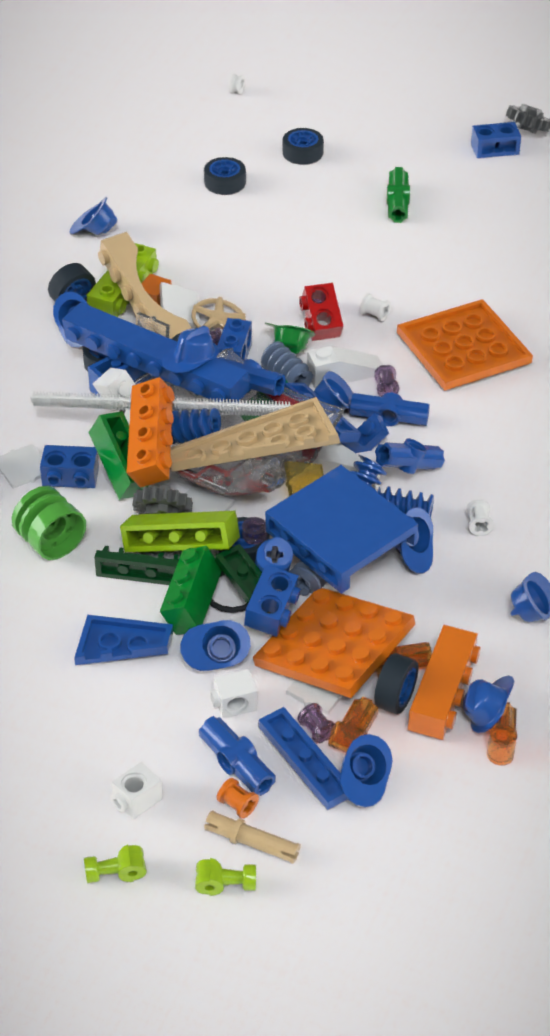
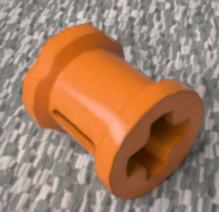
(237, 798)

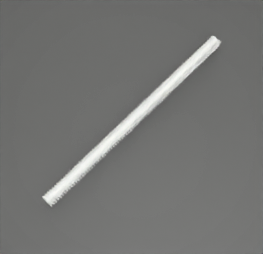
(122, 403)

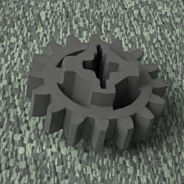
(528, 118)
(161, 500)

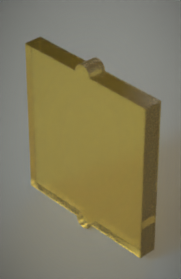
(301, 474)

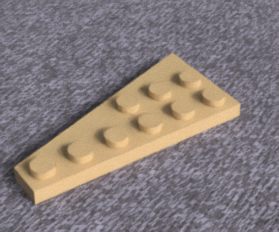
(281, 431)

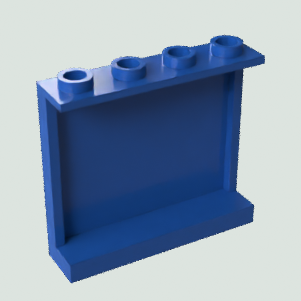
(339, 525)

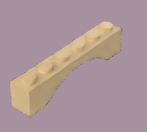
(120, 258)

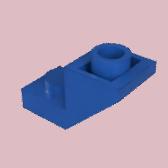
(372, 433)

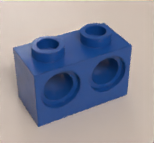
(495, 140)
(237, 335)
(69, 466)
(268, 599)

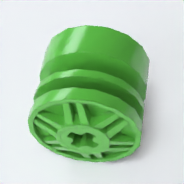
(48, 522)

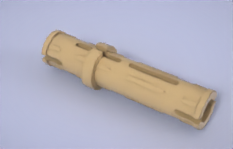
(242, 833)

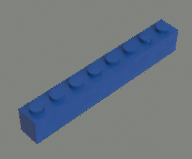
(145, 350)

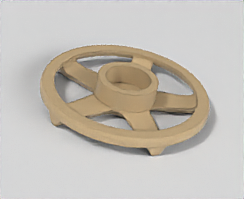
(217, 317)

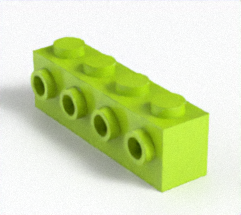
(108, 295)
(180, 531)

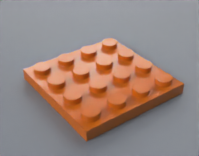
(464, 344)
(334, 641)

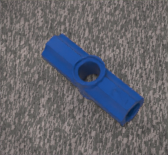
(261, 379)
(390, 408)
(409, 456)
(237, 755)

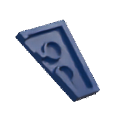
(120, 639)

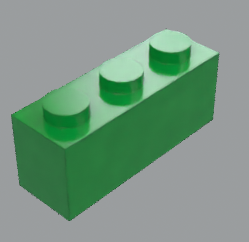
(111, 441)
(191, 589)

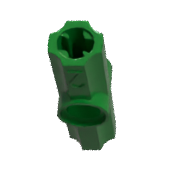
(398, 194)

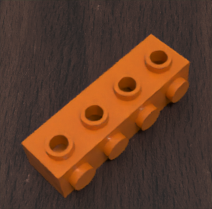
(150, 432)
(443, 682)

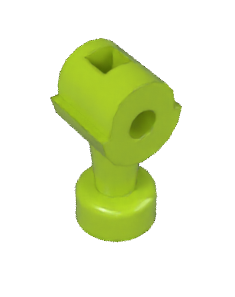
(128, 864)
(212, 878)

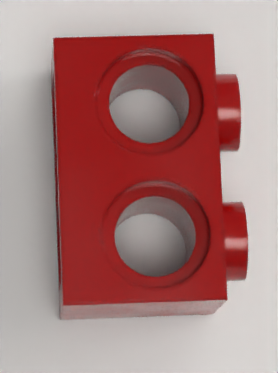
(326, 311)

